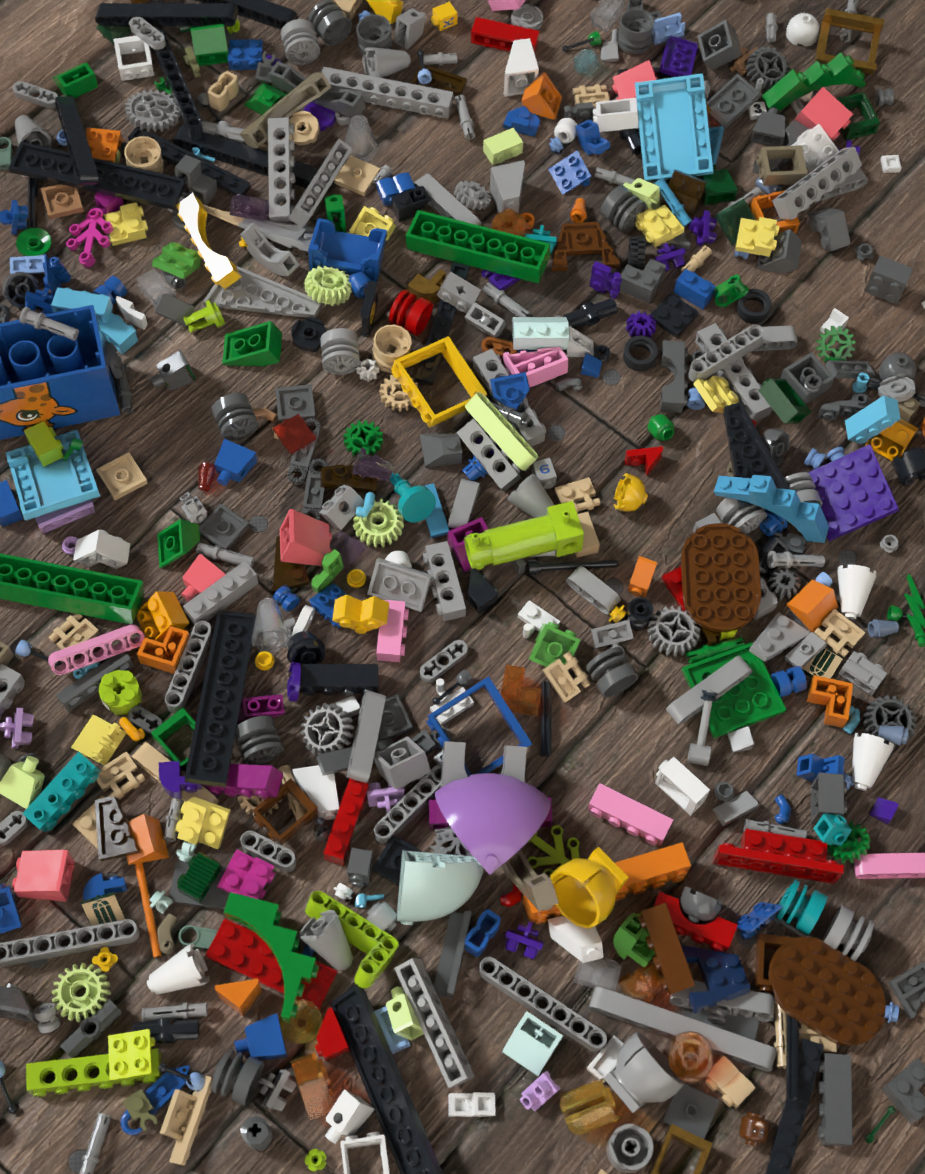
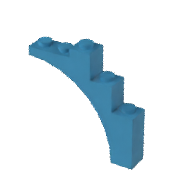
(784, 502)

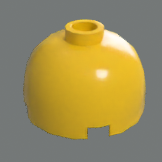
(630, 493)

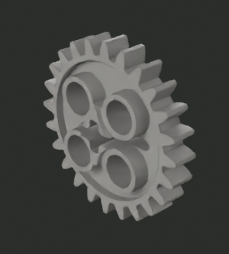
(152, 110)

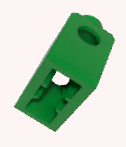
(335, 208)

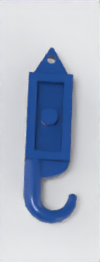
(158, 1095)

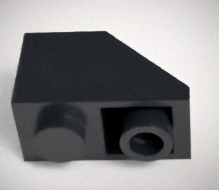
(408, 203)
(480, 592)

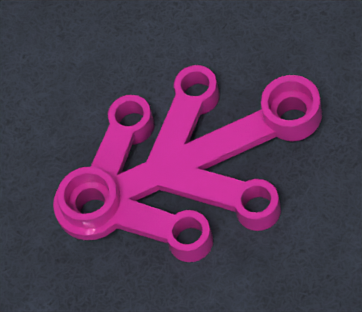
(93, 218)

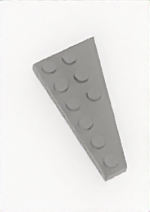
(263, 296)

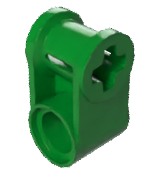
(730, 290)

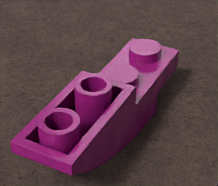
(261, 706)

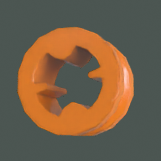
(528, 216)

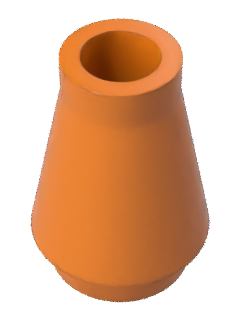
(578, 212)

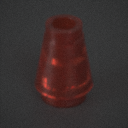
(206, 474)

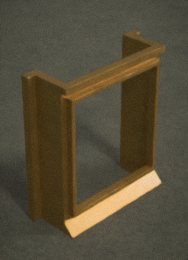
(853, 22)

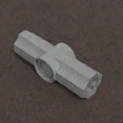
(224, 130)

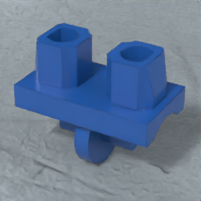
(15, 217)
(41, 299)

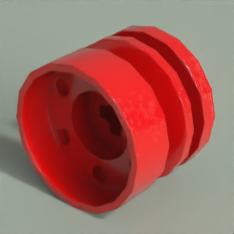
(410, 312)

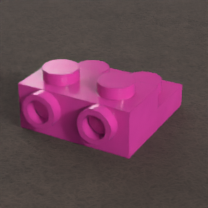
(246, 876)

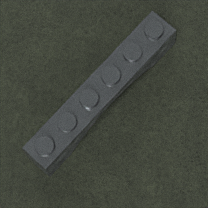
(342, 101)

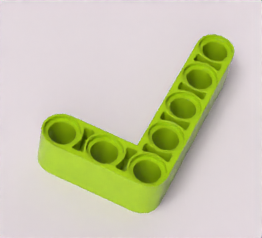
(361, 933)

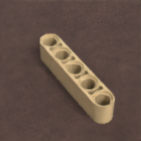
(149, 758)

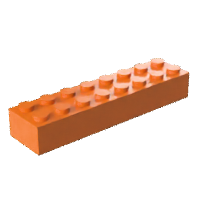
(644, 871)

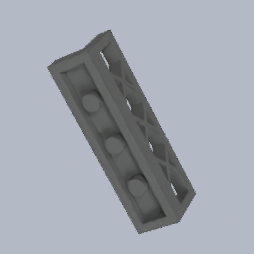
(89, 683)
(452, 954)

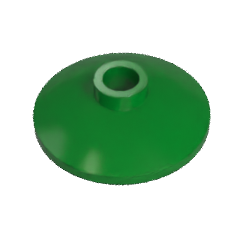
(33, 242)

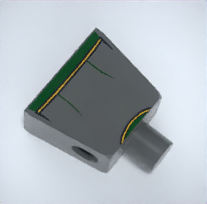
(174, 372)

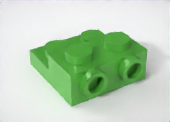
(177, 260)
(553, 644)

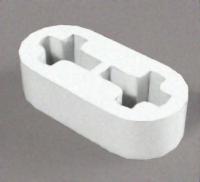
(304, 620)

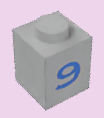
(545, 472)

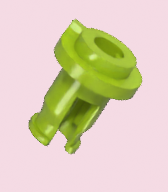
(211, 313)

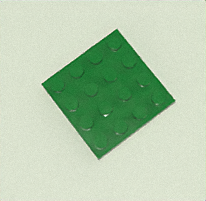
(745, 703)

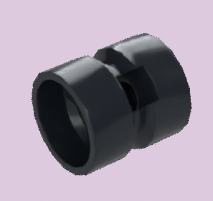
(639, 613)

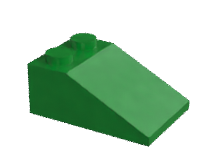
(253, 346)

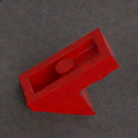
(645, 456)

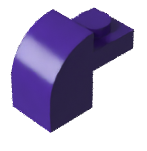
(172, 780)

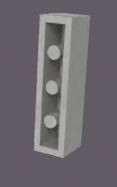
(221, 594)

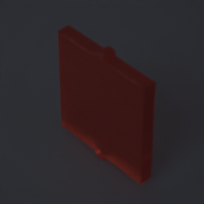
(294, 434)

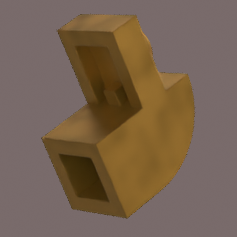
(427, 289)

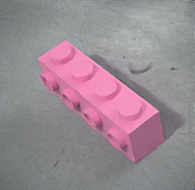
(630, 815)

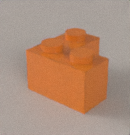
(164, 655)
(834, 695)

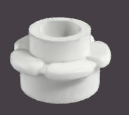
(343, 892)

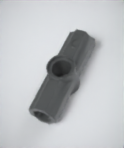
(80, 1039)

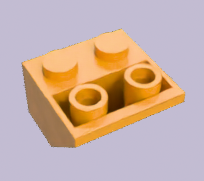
(893, 440)
(159, 614)

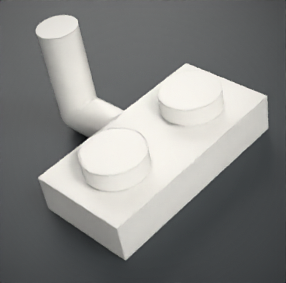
(534, 617)
(456, 709)

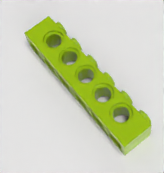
(37, 1073)

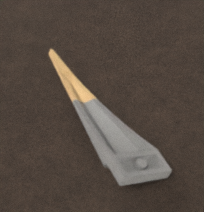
(282, 233)

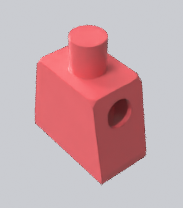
(200, 577)

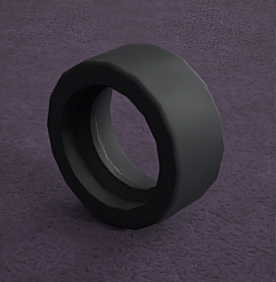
(754, 317)
(640, 341)

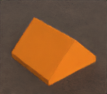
(813, 604)
(149, 840)
(239, 994)

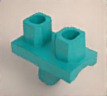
(544, 236)

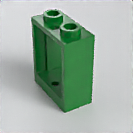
(168, 728)

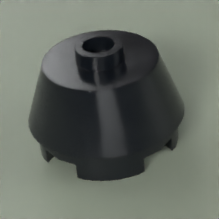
(305, 648)

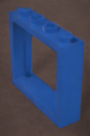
(502, 708)

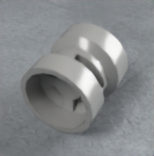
(46, 1016)

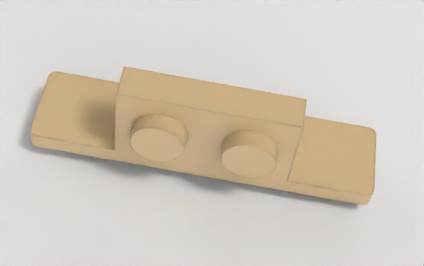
(183, 1120)

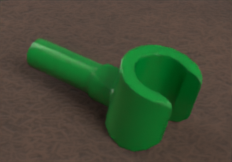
(162, 86)
(74, 444)

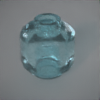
(585, 61)

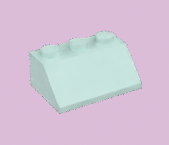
(540, 332)

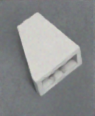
(319, 790)
(577, 940)

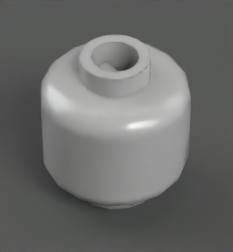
(382, 916)

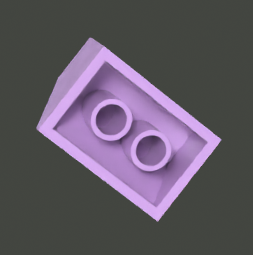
(64, 516)

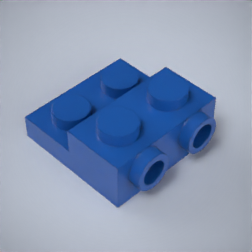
(245, 54)
(8, 910)

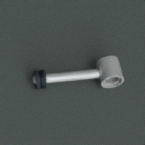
(699, 752)

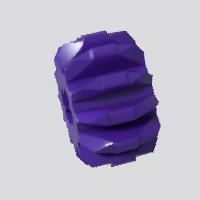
(641, 325)

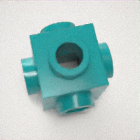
(832, 829)

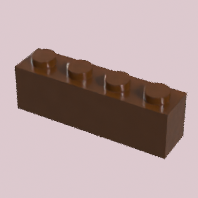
(667, 949)

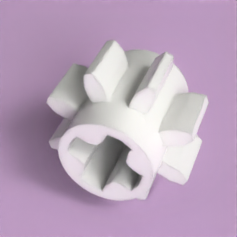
(368, 370)

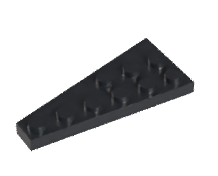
(747, 449)

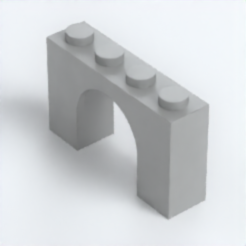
(454, 756)

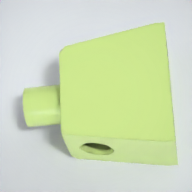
(645, 191)
(22, 782)
(402, 1015)

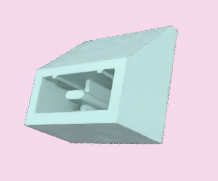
(532, 1043)

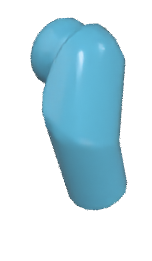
(84, 670)
(853, 721)

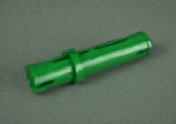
(709, 651)

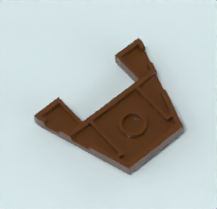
(582, 240)

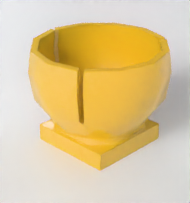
(587, 888)

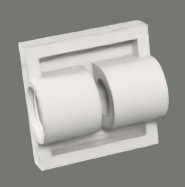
(816, 147)

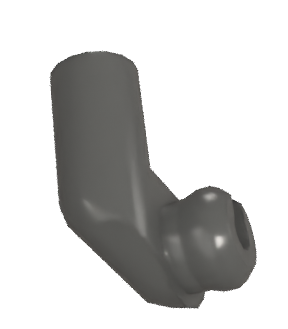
(575, 382)

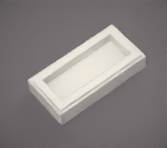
(606, 1059)

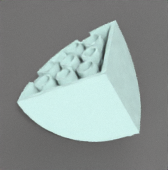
(435, 885)

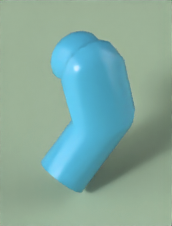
(368, 504)

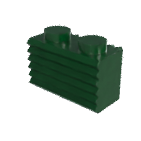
(199, 877)

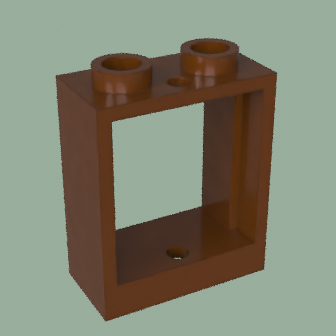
(288, 787)
(765, 941)

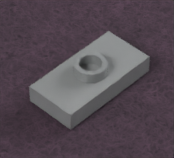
(805, 650)

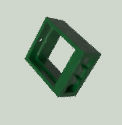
(862, 128)
(784, 400)

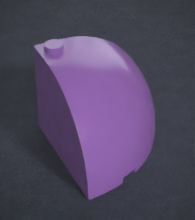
(492, 815)

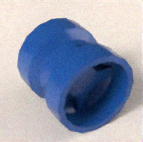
(286, 598)

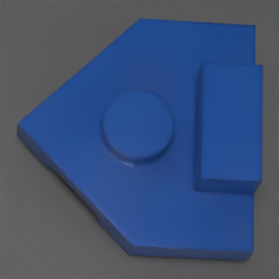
(522, 121)
(510, 389)

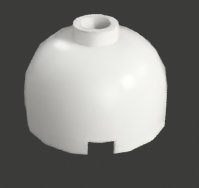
(803, 29)

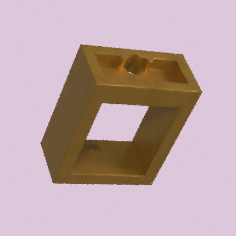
(688, 1139)

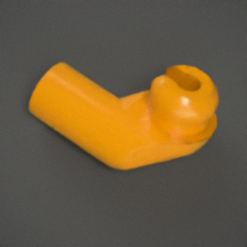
(130, 729)

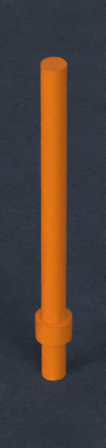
(148, 910)

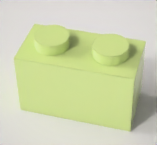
(503, 146)

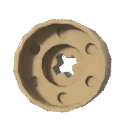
(144, 154)
(390, 344)

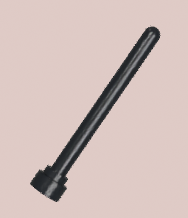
(536, 567)

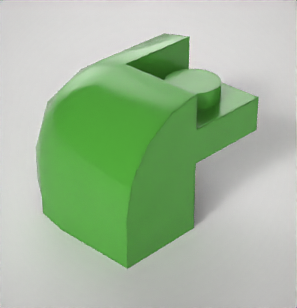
(631, 941)

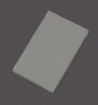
(399, 583)

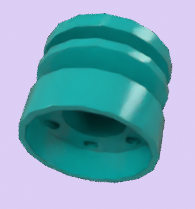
(802, 907)

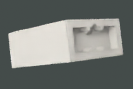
(133, 45)
(616, 114)
(681, 785)
(372, 1139)

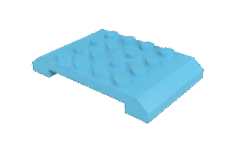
(673, 127)
(55, 485)

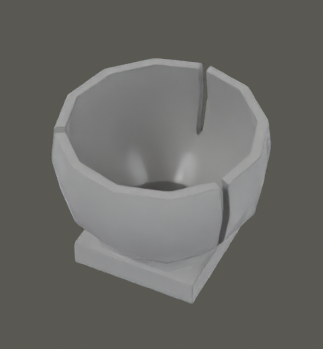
(642, 1074)

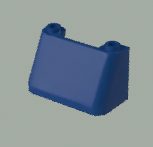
(346, 250)

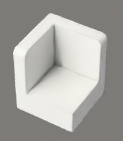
(836, 319)

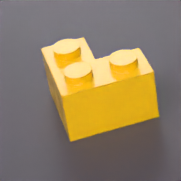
(359, 614)

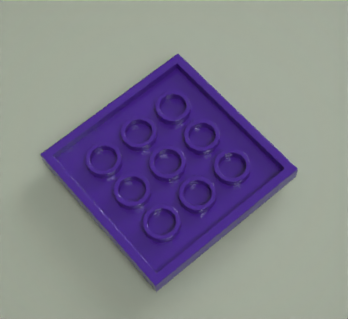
(853, 492)

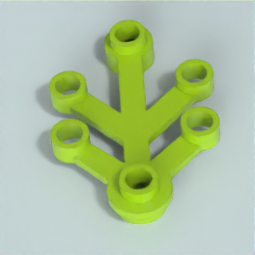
(556, 855)

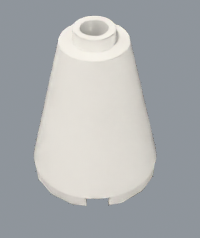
(854, 589)
(868, 759)
(180, 972)

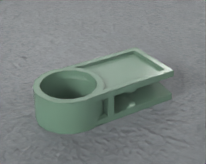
(6, 154)
(204, 937)

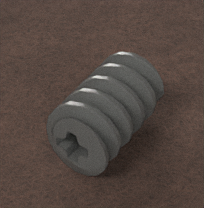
(250, 1127)

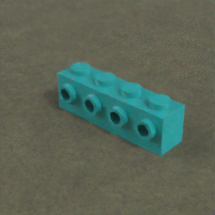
(62, 792)

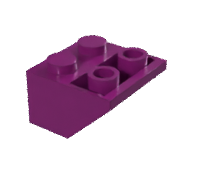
(457, 544)

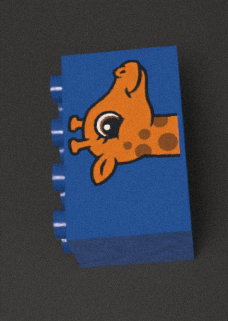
(54, 376)

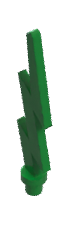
(918, 620)

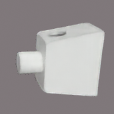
(347, 1115)

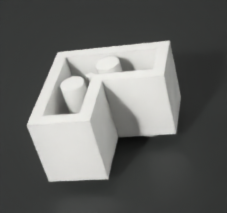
(101, 548)

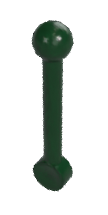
(870, 1137)

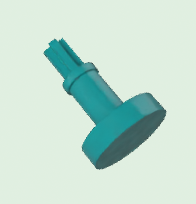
(415, 502)

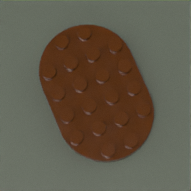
(720, 577)
(827, 991)

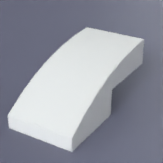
(128, 311)
(471, 1105)

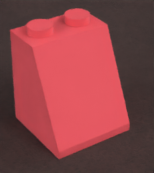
(625, 82)
(827, 112)
(304, 539)
(44, 875)

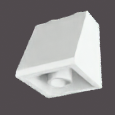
(521, 68)

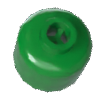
(661, 427)

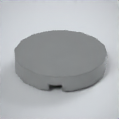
(527, 17)
(897, 389)

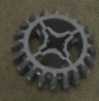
(759, 62)
(881, 709)

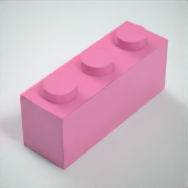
(391, 634)

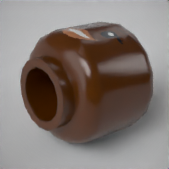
(754, 1129)

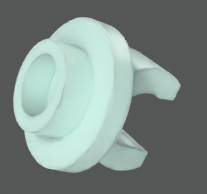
(186, 852)
(161, 901)

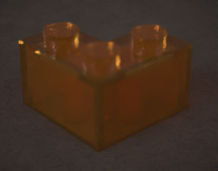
(519, 697)
(313, 1083)

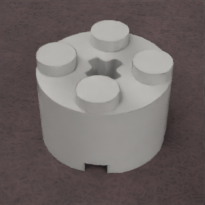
(633, 1136)

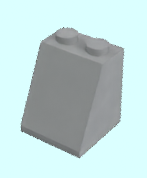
(507, 185)

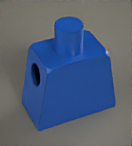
(234, 462)
(263, 1040)

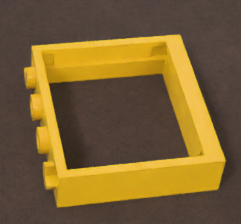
(458, 365)

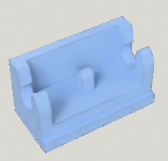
(667, 26)
(27, 264)
(395, 1042)

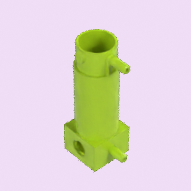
(555, 531)

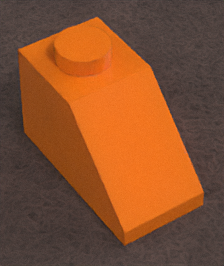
(642, 577)

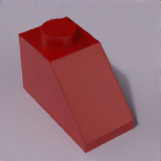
(330, 1038)

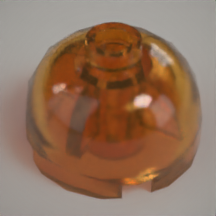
(641, 983)

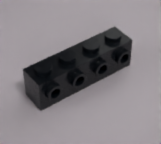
(338, 678)

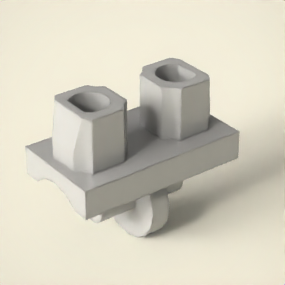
(193, 508)
(281, 1081)

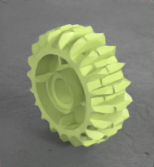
(328, 285)
(379, 534)
(71, 983)

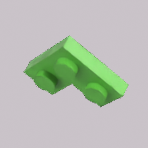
(332, 566)

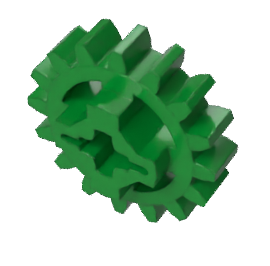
(834, 337)
(371, 435)
(851, 847)

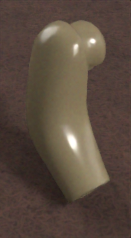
(164, 934)

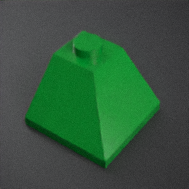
(264, 98)
(176, 541)

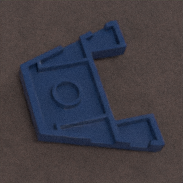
(721, 975)

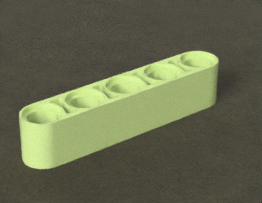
(501, 431)

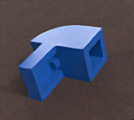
(590, 138)
(811, 765)
(99, 886)

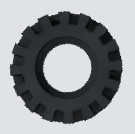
(636, 251)

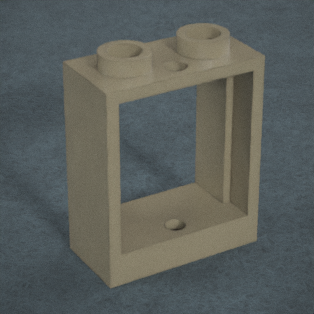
(781, 177)

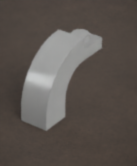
(266, 254)

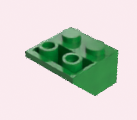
(210, 45)
(76, 80)

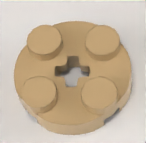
(311, 124)

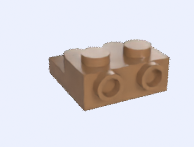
(61, 201)

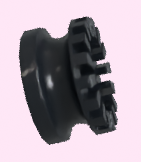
(603, 349)

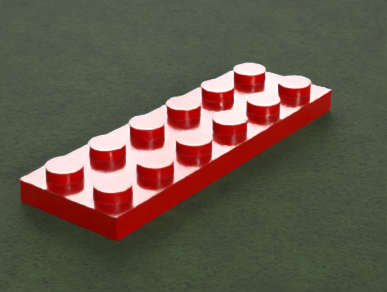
(777, 864)
(251, 957)

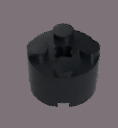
(910, 466)

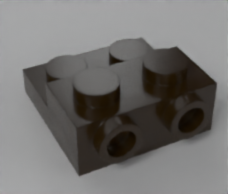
(687, 191)

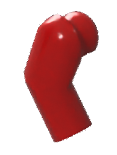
(512, 897)

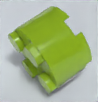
(118, 682)

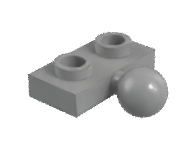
(612, 634)

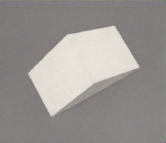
(579, 344)

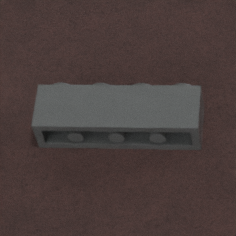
(835, 1100)

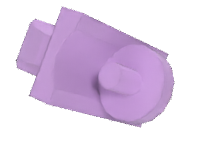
(19, 737)
(384, 797)
(539, 1092)

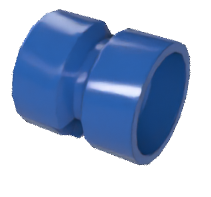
(112, 287)
(789, 681)

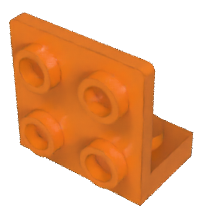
(104, 143)

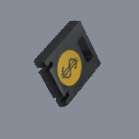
(369, 307)

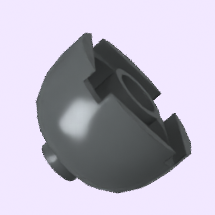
(16, 286)
(897, 365)
(776, 443)
(699, 905)

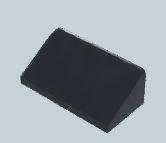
(772, 544)

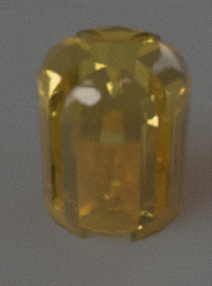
(591, 1117)

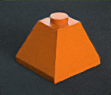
(542, 97)

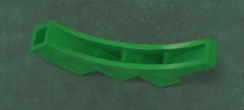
(818, 75)
(261, 918)

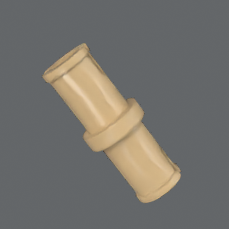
(697, 260)

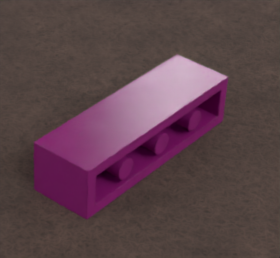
(250, 781)

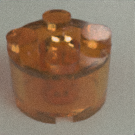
(510, 222)
(690, 1043)

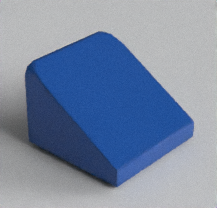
(591, 366)

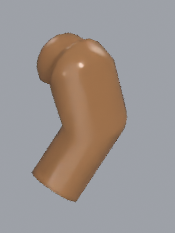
(263, 412)

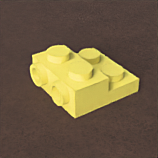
(370, 219)
(127, 224)
(658, 225)
(757, 236)
(716, 393)
(202, 822)

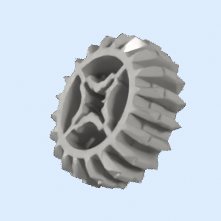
(689, 632)
(328, 713)

